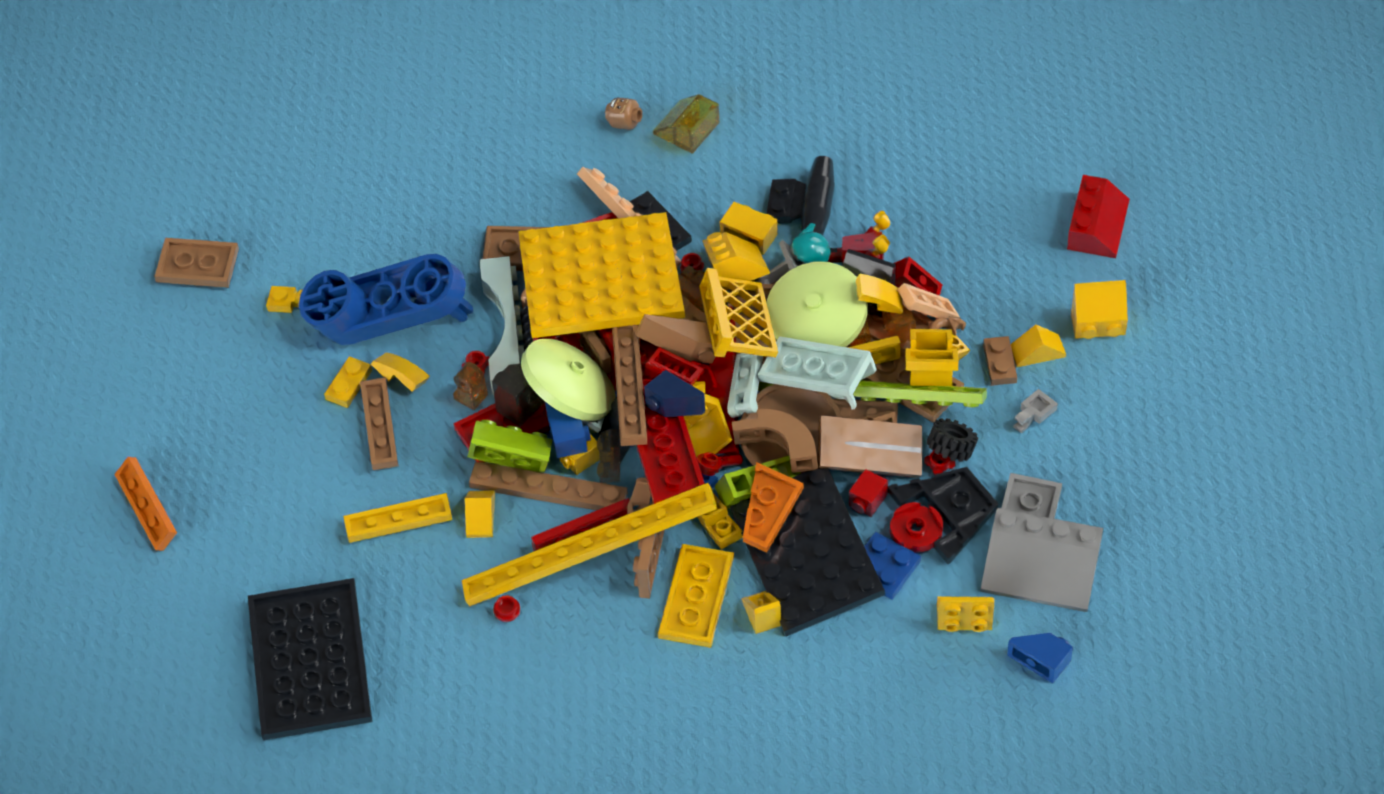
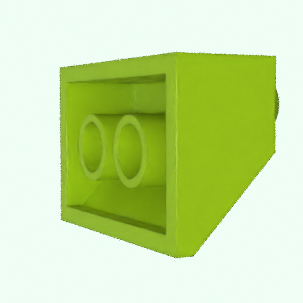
(509, 446)

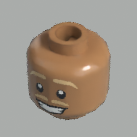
(623, 113)

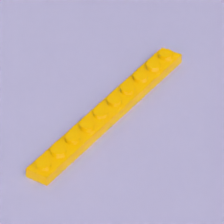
(589, 544)

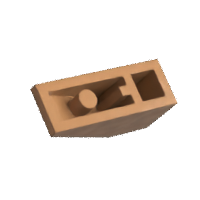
(679, 336)

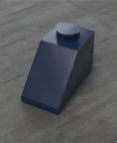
(673, 396)

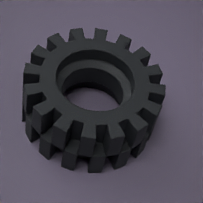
(952, 439)

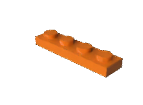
(145, 503)

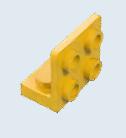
(709, 430)
(965, 613)

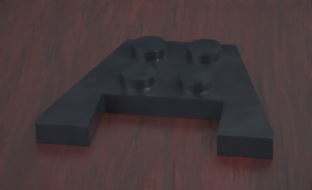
(958, 499)

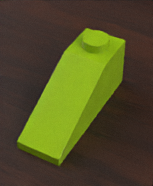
(738, 484)

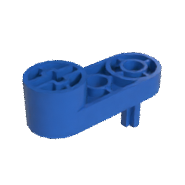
(356, 306)

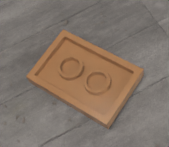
(196, 262)

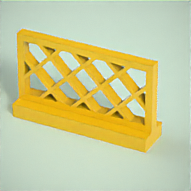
(719, 314)

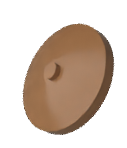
(798, 402)

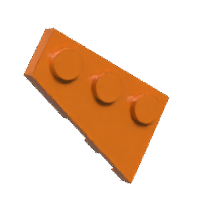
(769, 506)

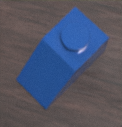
(567, 433)
(1041, 653)

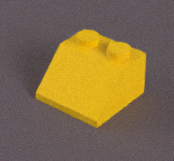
(1099, 309)

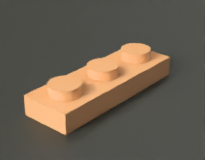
(926, 302)

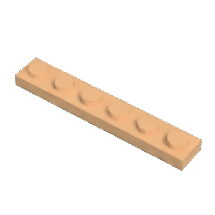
(609, 195)

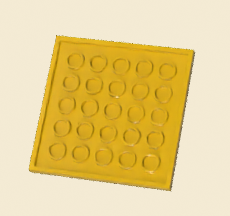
(599, 274)

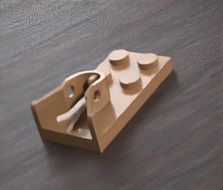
(650, 546)

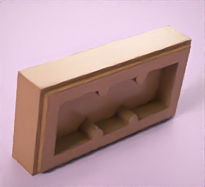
(596, 349)

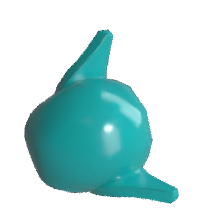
(811, 246)

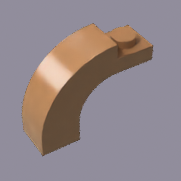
(783, 430)

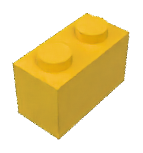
(750, 225)

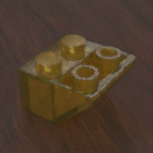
(689, 122)

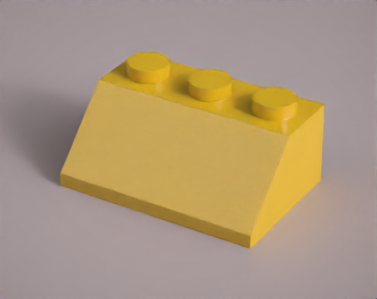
(734, 257)

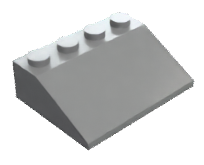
(1042, 559)

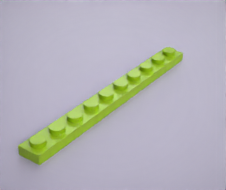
(918, 394)

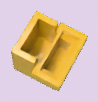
(931, 357)

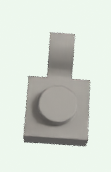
(1035, 407)

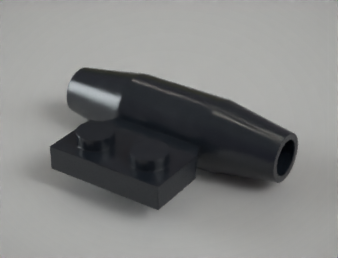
(808, 200)

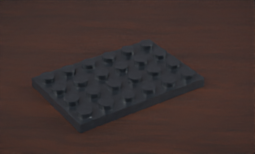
(816, 558)
(309, 659)

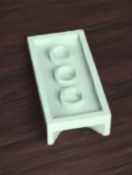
(818, 368)

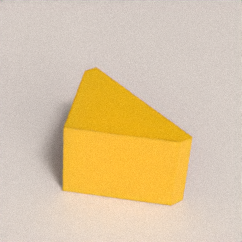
(1037, 346)
(479, 514)
(763, 611)

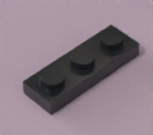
(647, 204)

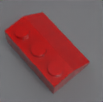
(1097, 218)

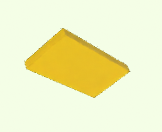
(696, 595)

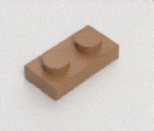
(1000, 360)

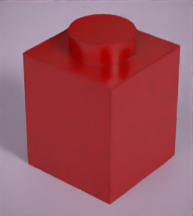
(868, 493)

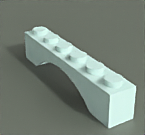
(497, 285)

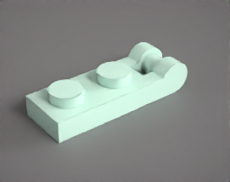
(744, 385)

